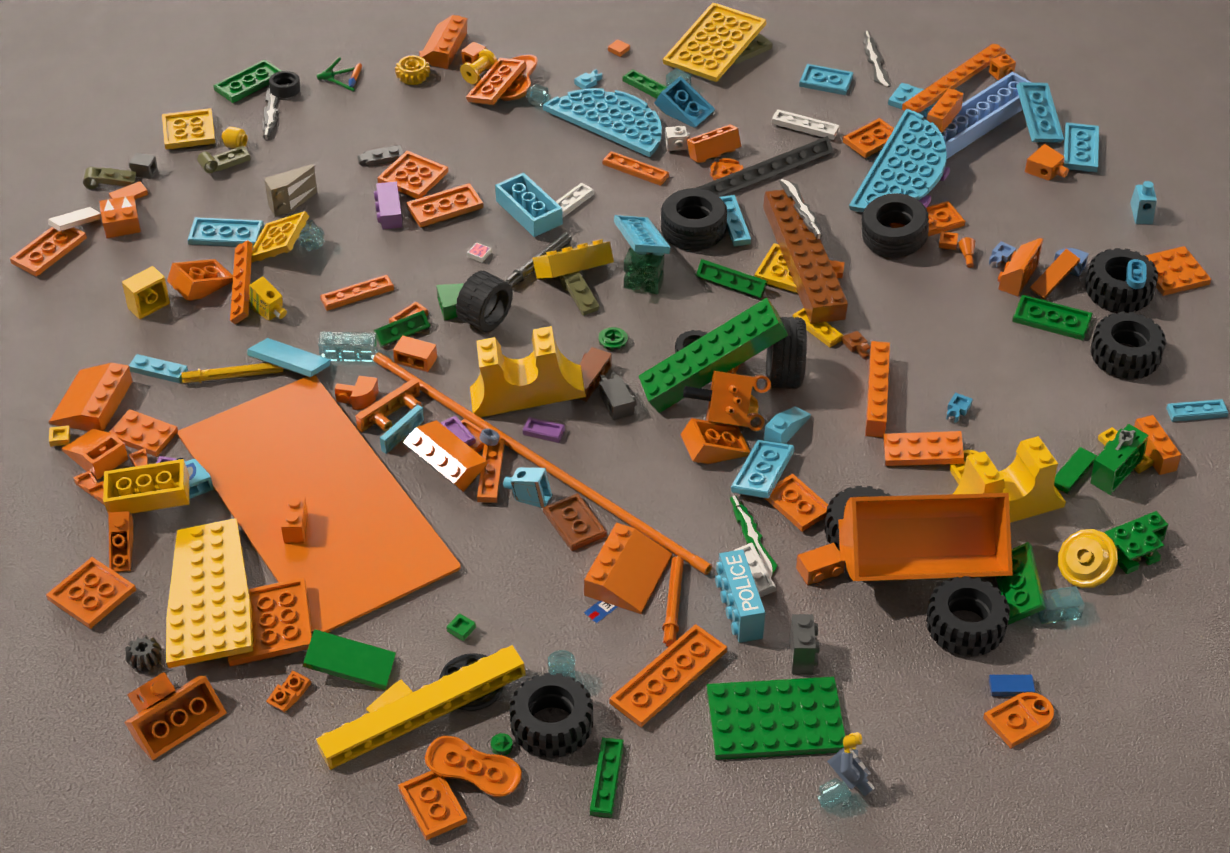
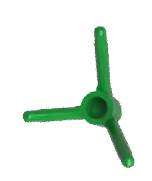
(329, 75)

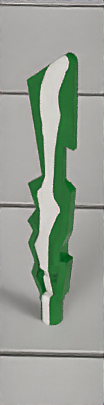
(751, 534)

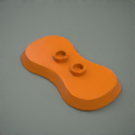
(521, 84)
(489, 772)

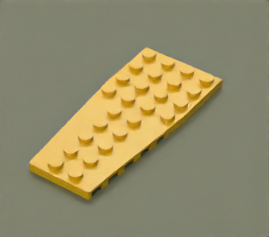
(208, 596)

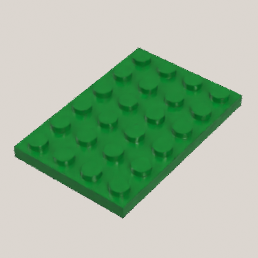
(775, 718)

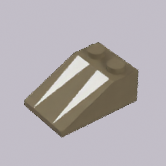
(290, 189)

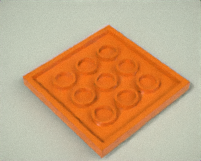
(278, 621)

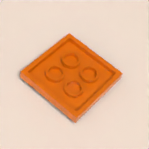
(414, 174)
(1178, 271)
(91, 592)

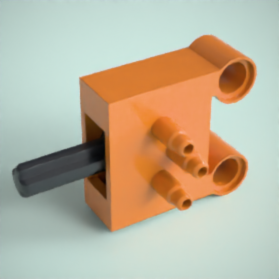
(730, 398)

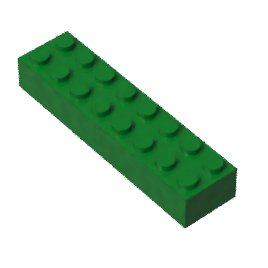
(716, 351)

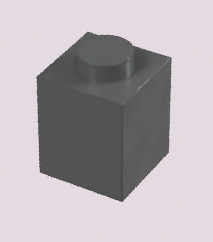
(143, 165)

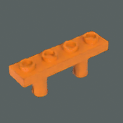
(390, 403)

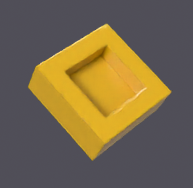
(59, 436)

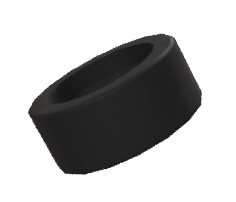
(284, 77)

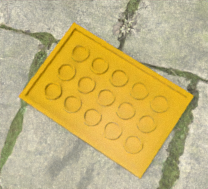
(714, 42)

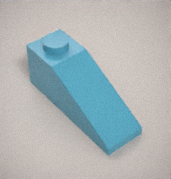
(785, 425)

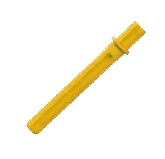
(229, 372)

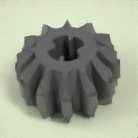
(143, 653)

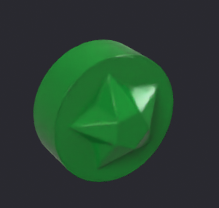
(501, 744)

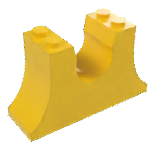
(525, 382)
(1026, 479)

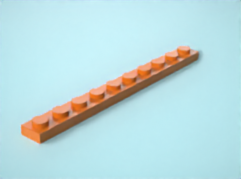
(953, 79)

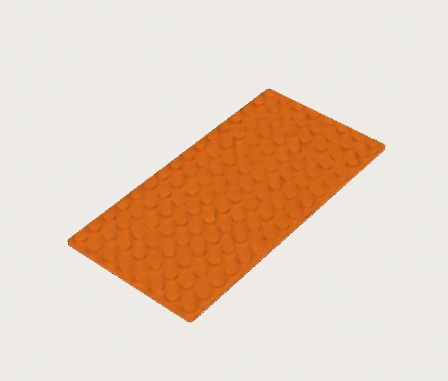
(361, 527)

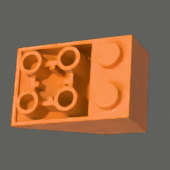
(97, 452)

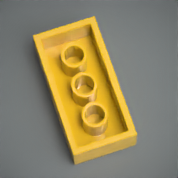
(146, 487)

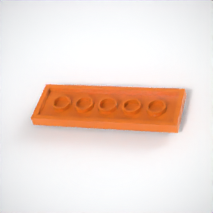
(668, 675)

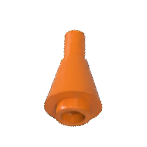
(967, 248)

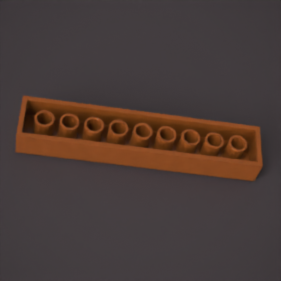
(805, 260)

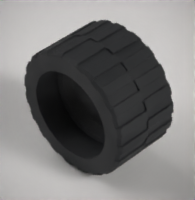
(484, 301)

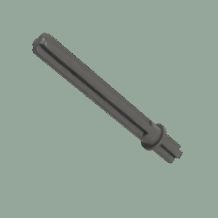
(520, 274)

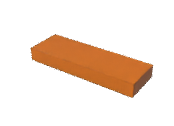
(1055, 273)

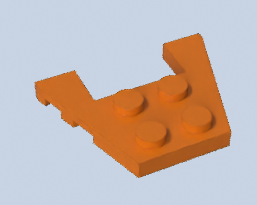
(89, 484)

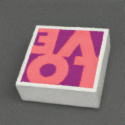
(479, 252)

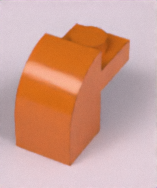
(360, 395)

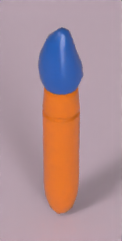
(354, 76)

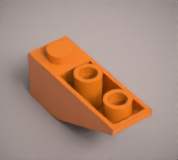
(120, 540)

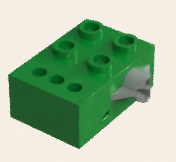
(1119, 458)

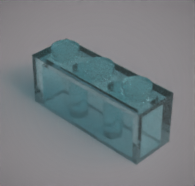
(348, 346)

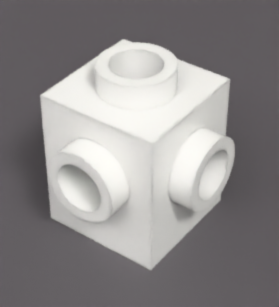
(676, 138)

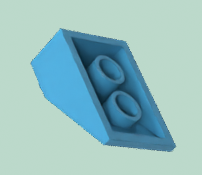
(684, 103)

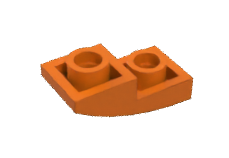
(289, 693)

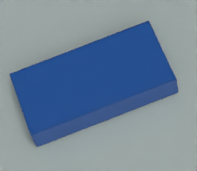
(1010, 684)

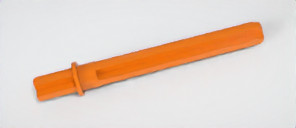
(670, 626)

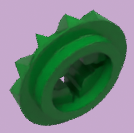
(607, 334)

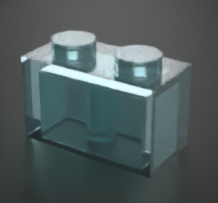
(1061, 605)

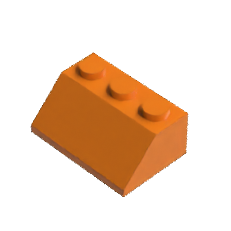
(1020, 268)

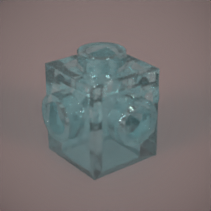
(311, 236)

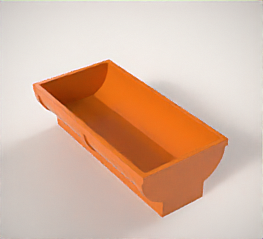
(926, 536)

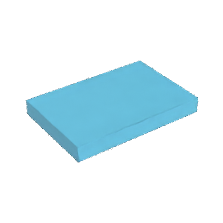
(826, 79)

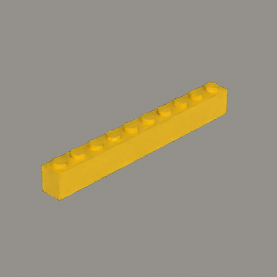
(420, 707)

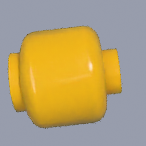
(234, 137)

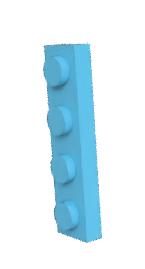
(735, 222)

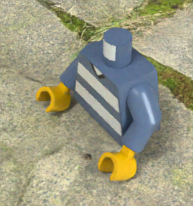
(850, 767)

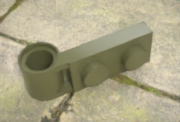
(223, 160)
(97, 175)
(580, 292)

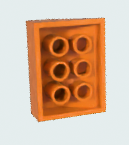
(93, 397)
(626, 569)

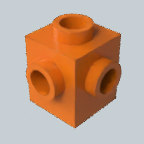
(1001, 66)

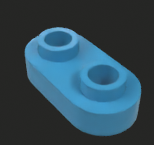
(1136, 274)

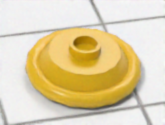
(1087, 558)

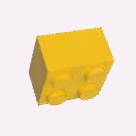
(146, 292)

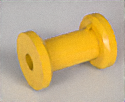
(471, 72)

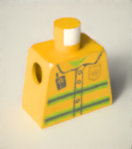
(266, 299)

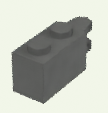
(617, 396)

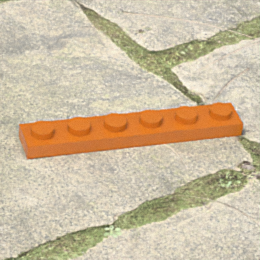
(241, 282)

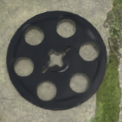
(461, 661)

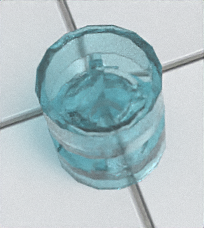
(562, 662)

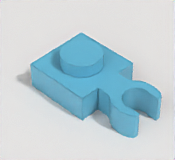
(587, 80)

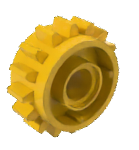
(412, 70)

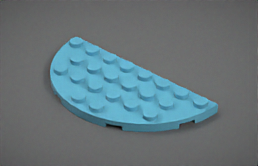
(611, 115)
(907, 163)

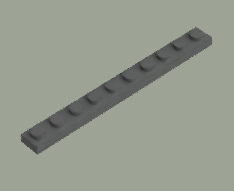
(769, 167)

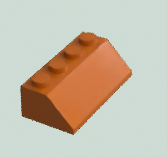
(445, 41)
(446, 453)
(176, 717)

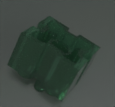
(643, 271)

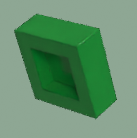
(461, 627)

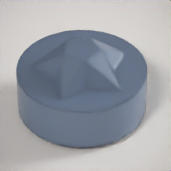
(489, 437)

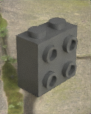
(803, 644)

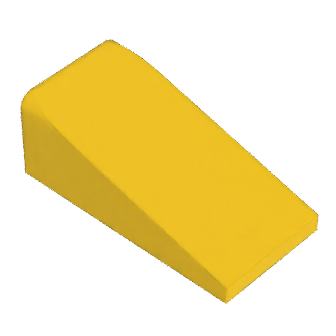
(394, 693)

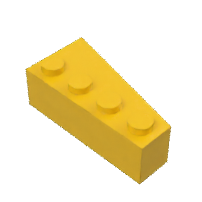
(573, 260)

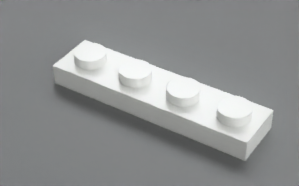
(805, 124)

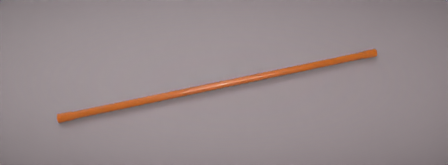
(694, 560)

